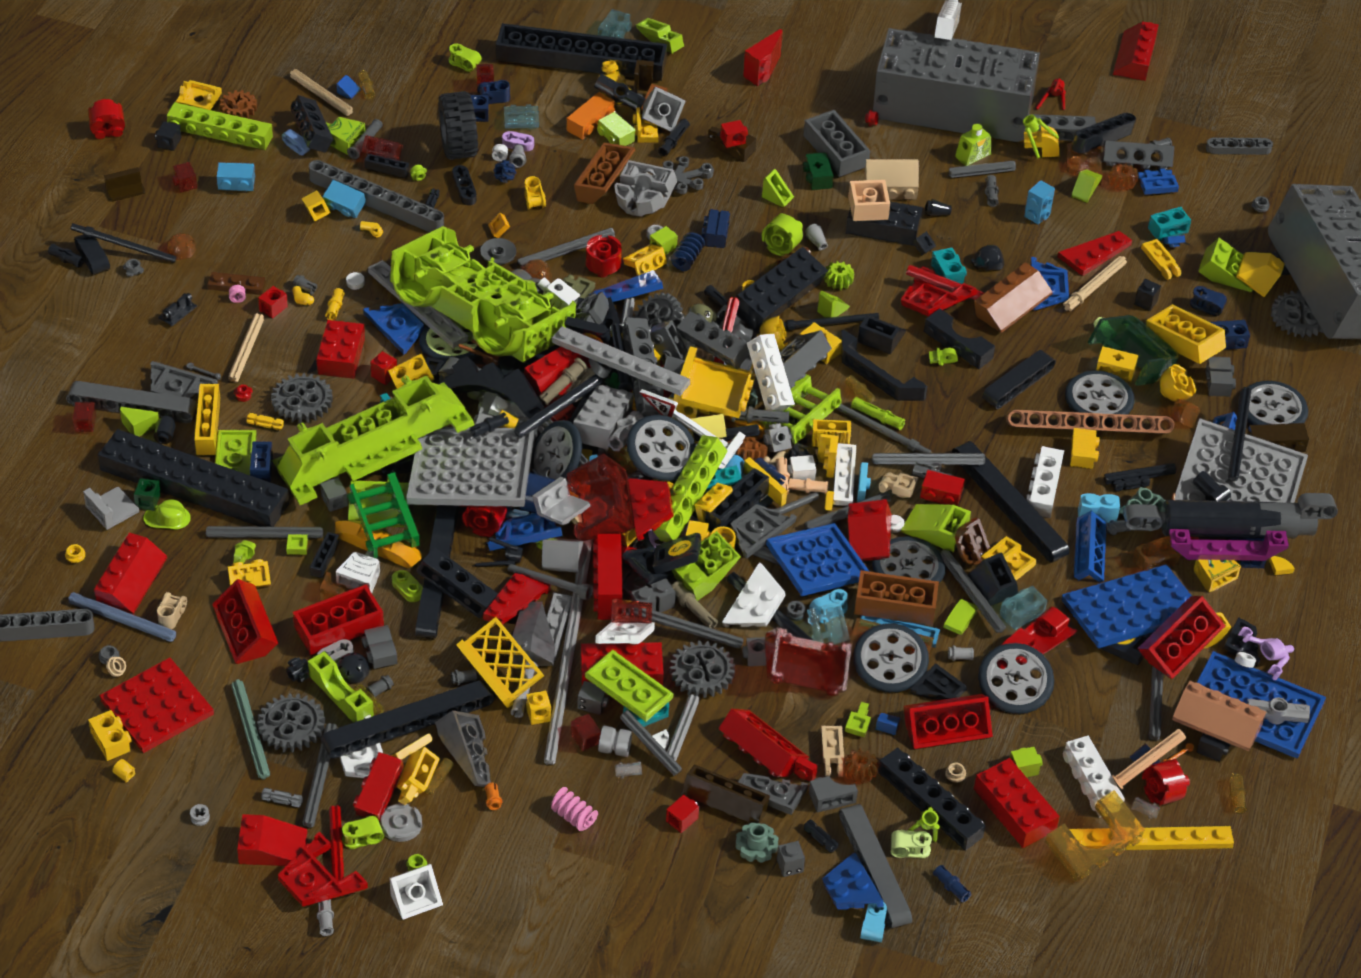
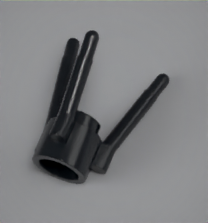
(513, 554)

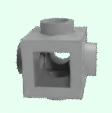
(777, 437)

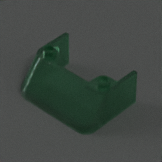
(1134, 337)

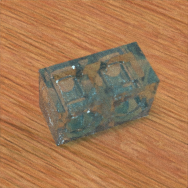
(615, 24)
(1023, 607)

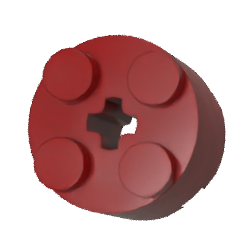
(106, 119)
(603, 255)
(484, 519)
(1165, 782)

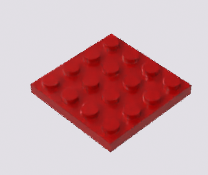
(157, 704)

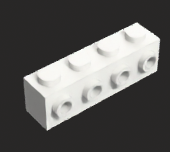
(770, 373)
(1089, 770)

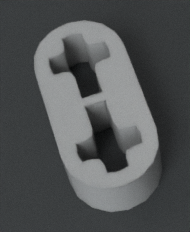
(335, 650)

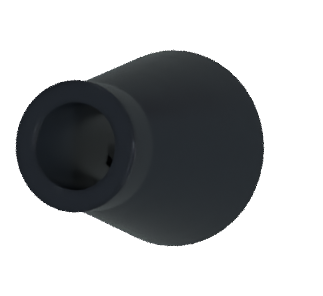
(937, 208)

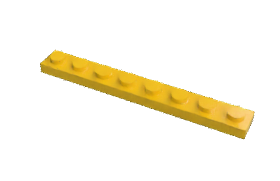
(1163, 838)

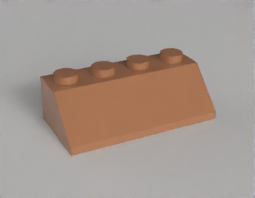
(1219, 715)

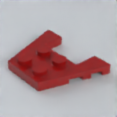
(928, 298)
(309, 879)

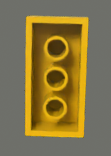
(1188, 333)

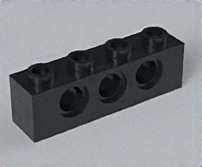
(311, 123)
(742, 498)
(456, 582)

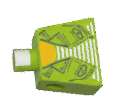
(973, 145)

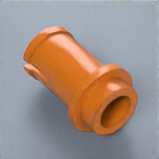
(493, 800)

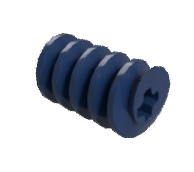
(687, 251)

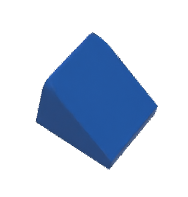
(347, 87)
(887, 723)

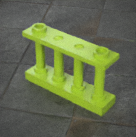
(822, 410)

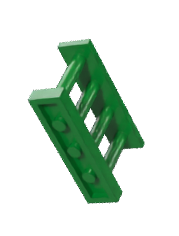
(397, 502)

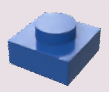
(1174, 241)

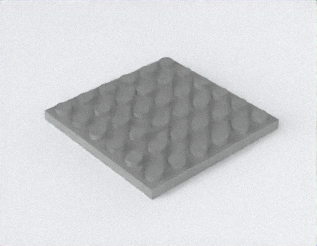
(1266, 469)
(471, 470)

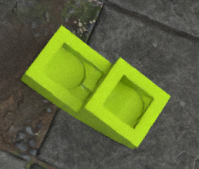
(960, 617)

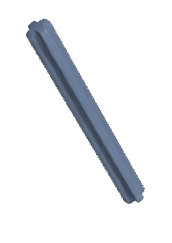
(122, 617)

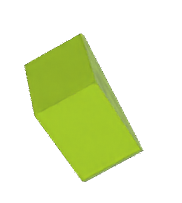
(1086, 185)
(776, 190)
(830, 305)
(138, 421)

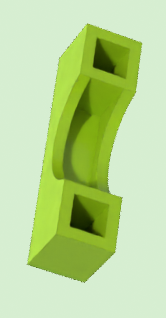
(327, 676)

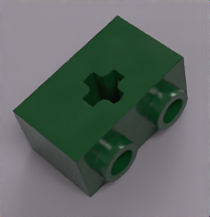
(818, 171)

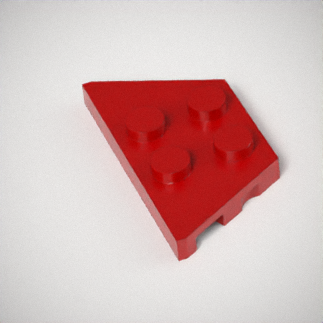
(650, 504)

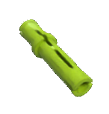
(885, 417)

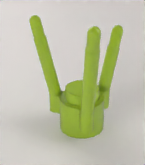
(1032, 125)
(928, 821)

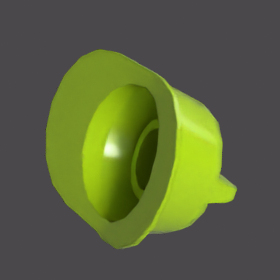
(167, 515)

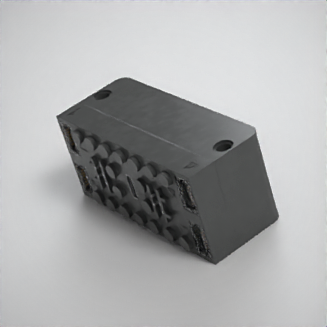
(955, 84)
(1321, 247)

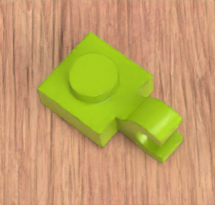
(858, 722)

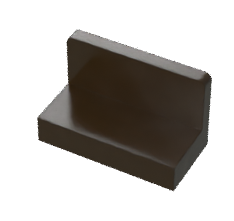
(643, 75)
(124, 184)

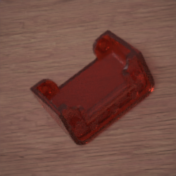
(608, 491)
(806, 662)

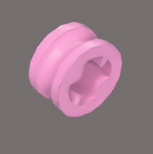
(241, 293)

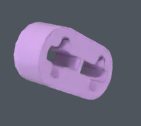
(512, 138)

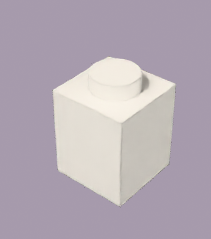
(802, 467)

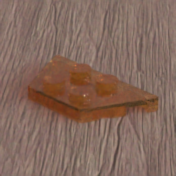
(1081, 161)

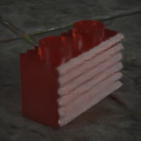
(382, 147)

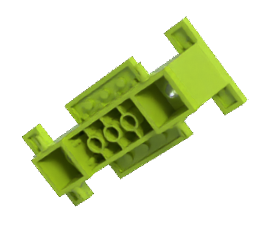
(370, 437)

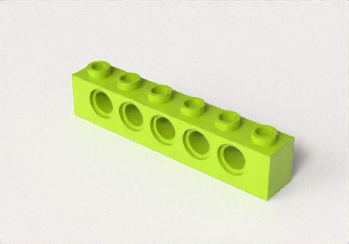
(221, 126)
(692, 485)

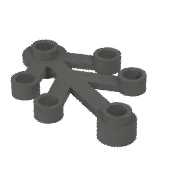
(705, 171)

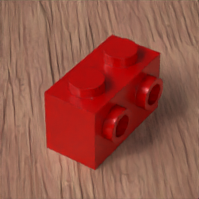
(942, 488)

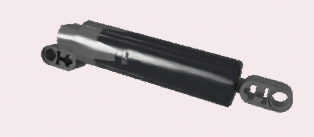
(1234, 518)

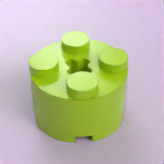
(782, 234)

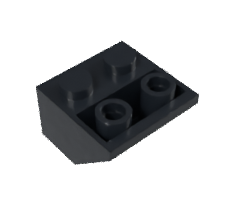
(880, 334)
(994, 579)

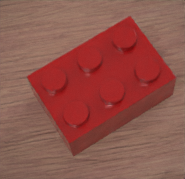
(340, 349)

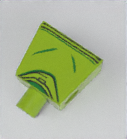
(345, 133)

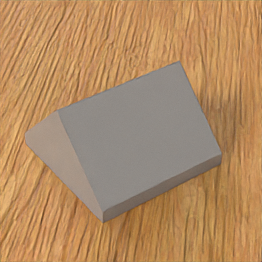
(662, 109)
(564, 554)

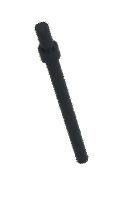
(90, 232)
(791, 324)

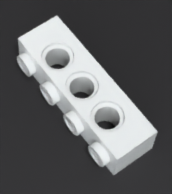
(1045, 481)

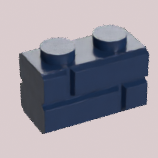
(716, 228)

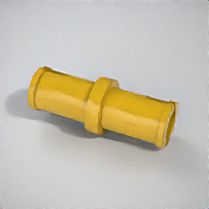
(334, 304)

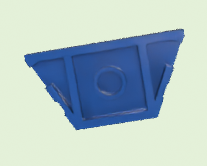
(1057, 281)
(396, 324)
(525, 530)
(851, 885)

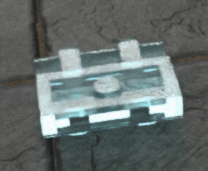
(521, 116)
(833, 621)

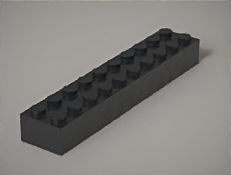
(576, 50)
(194, 479)

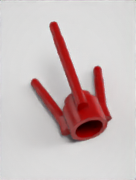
(1056, 89)

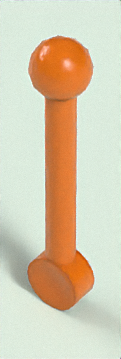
(1189, 747)

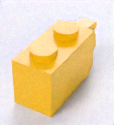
(416, 774)

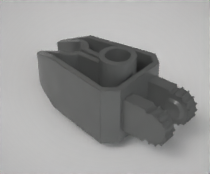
(593, 308)

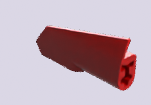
(1042, 634)

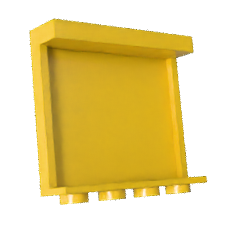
(715, 386)

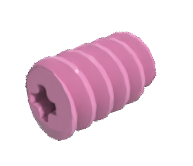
(573, 810)

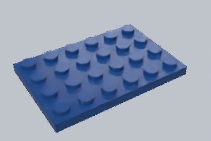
(1127, 605)
(1250, 683)

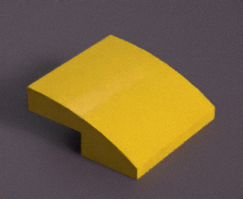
(1017, 560)

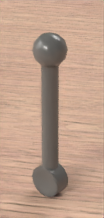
(190, 366)

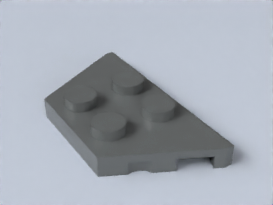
(176, 381)
(757, 526)

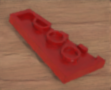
(1093, 253)
(514, 597)

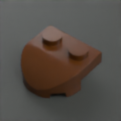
(971, 541)

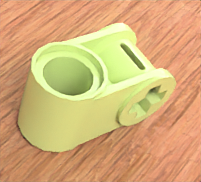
(909, 844)

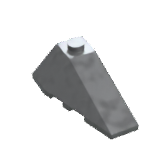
(534, 636)
(464, 738)

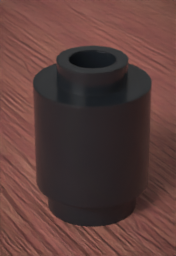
(164, 430)

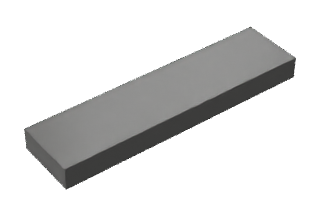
(558, 616)

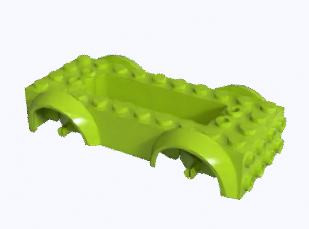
(443, 276)

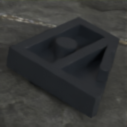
(1235, 644)
(938, 685)

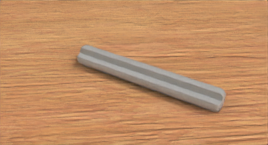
(683, 726)

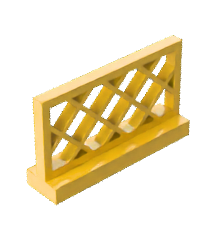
(490, 675)

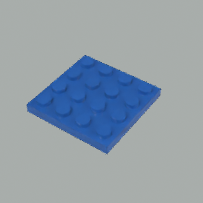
(817, 559)

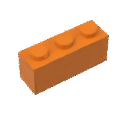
(585, 118)

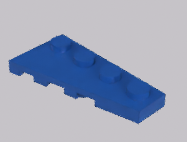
(633, 287)

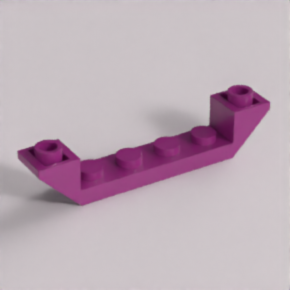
(1228, 549)

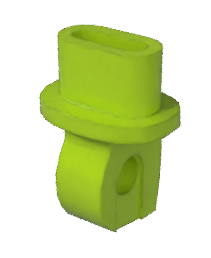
(943, 356)
(244, 551)

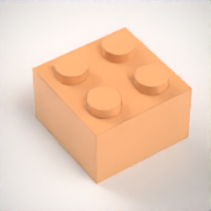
(869, 200)

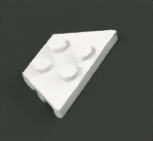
(756, 601)
(624, 633)
(358, 762)

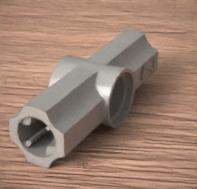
(619, 437)
(1280, 710)

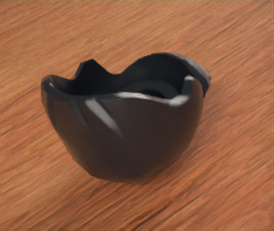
(989, 258)

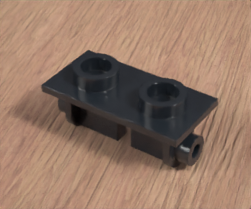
(178, 310)

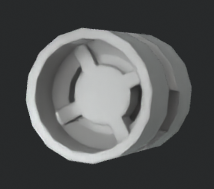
(616, 741)

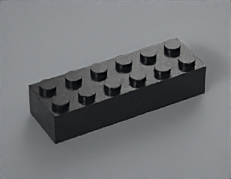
(780, 288)

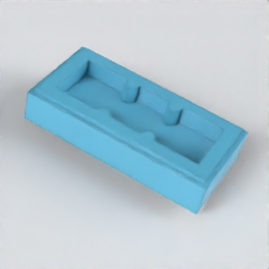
(864, 482)

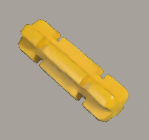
(265, 421)

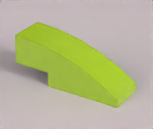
(661, 33)

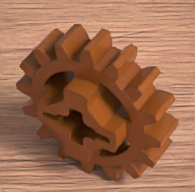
(238, 104)
(751, 448)

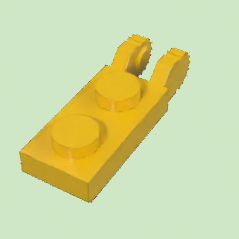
(1161, 258)

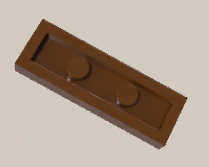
(225, 281)

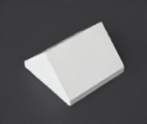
(415, 891)

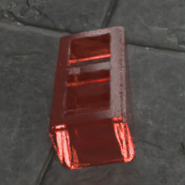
(618, 618)

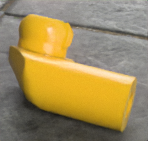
(373, 228)
(302, 298)

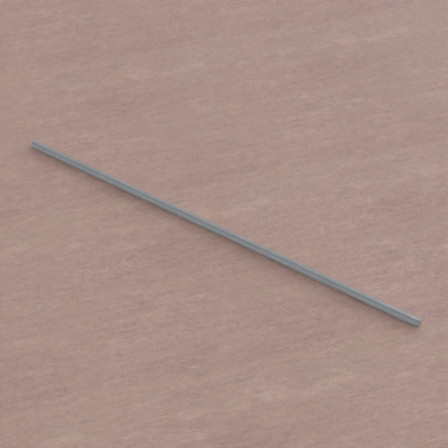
(572, 629)

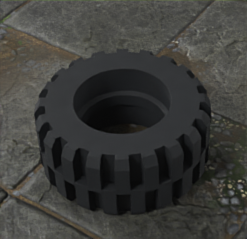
(458, 125)

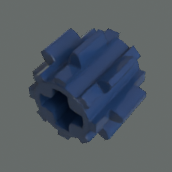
(504, 171)

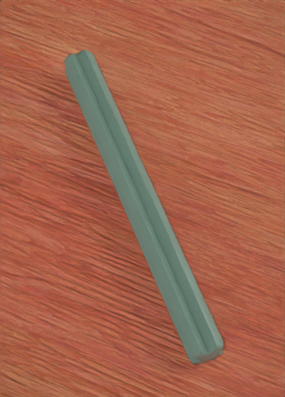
(250, 729)

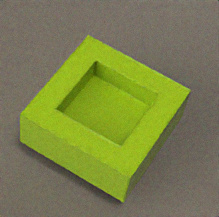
(297, 544)

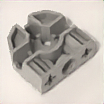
(637, 184)

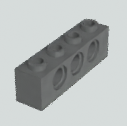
(1165, 154)
(690, 330)

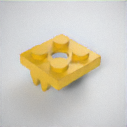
(196, 89)

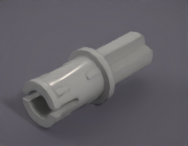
(325, 917)

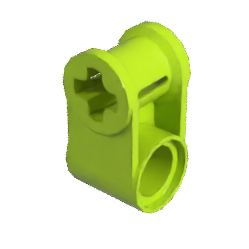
(465, 58)
(364, 831)

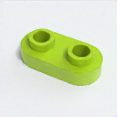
(404, 582)

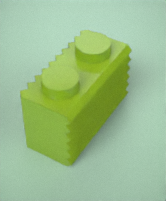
(616, 130)

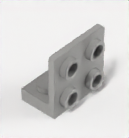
(557, 504)
(110, 507)

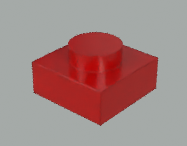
(805, 769)

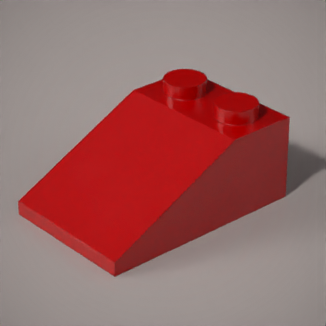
(762, 58)
(870, 529)
(269, 841)

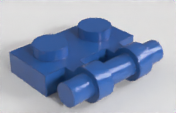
(1158, 181)

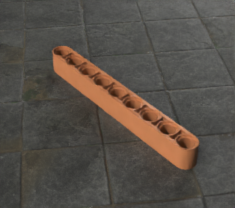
(1099, 418)

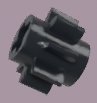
(298, 669)

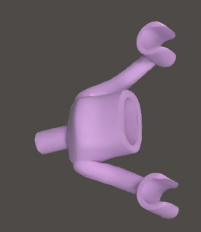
(1272, 650)

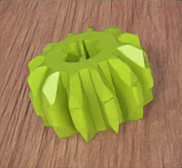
(839, 275)

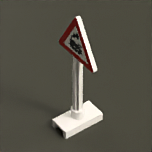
(668, 408)

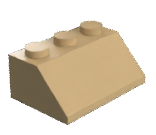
(899, 174)

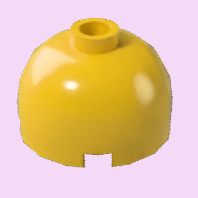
(775, 326)
(1175, 384)

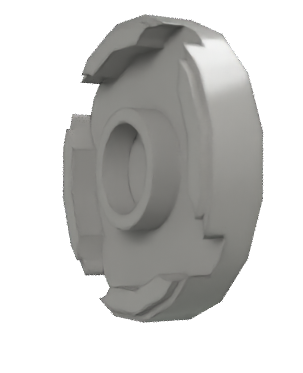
(401, 822)

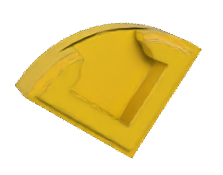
(829, 500)
(1281, 565)

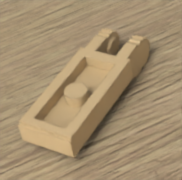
(832, 748)

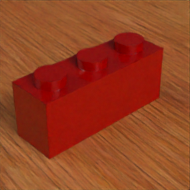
(378, 786)

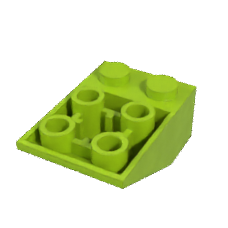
(1222, 264)
(936, 524)
(713, 564)

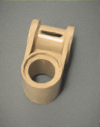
(171, 610)

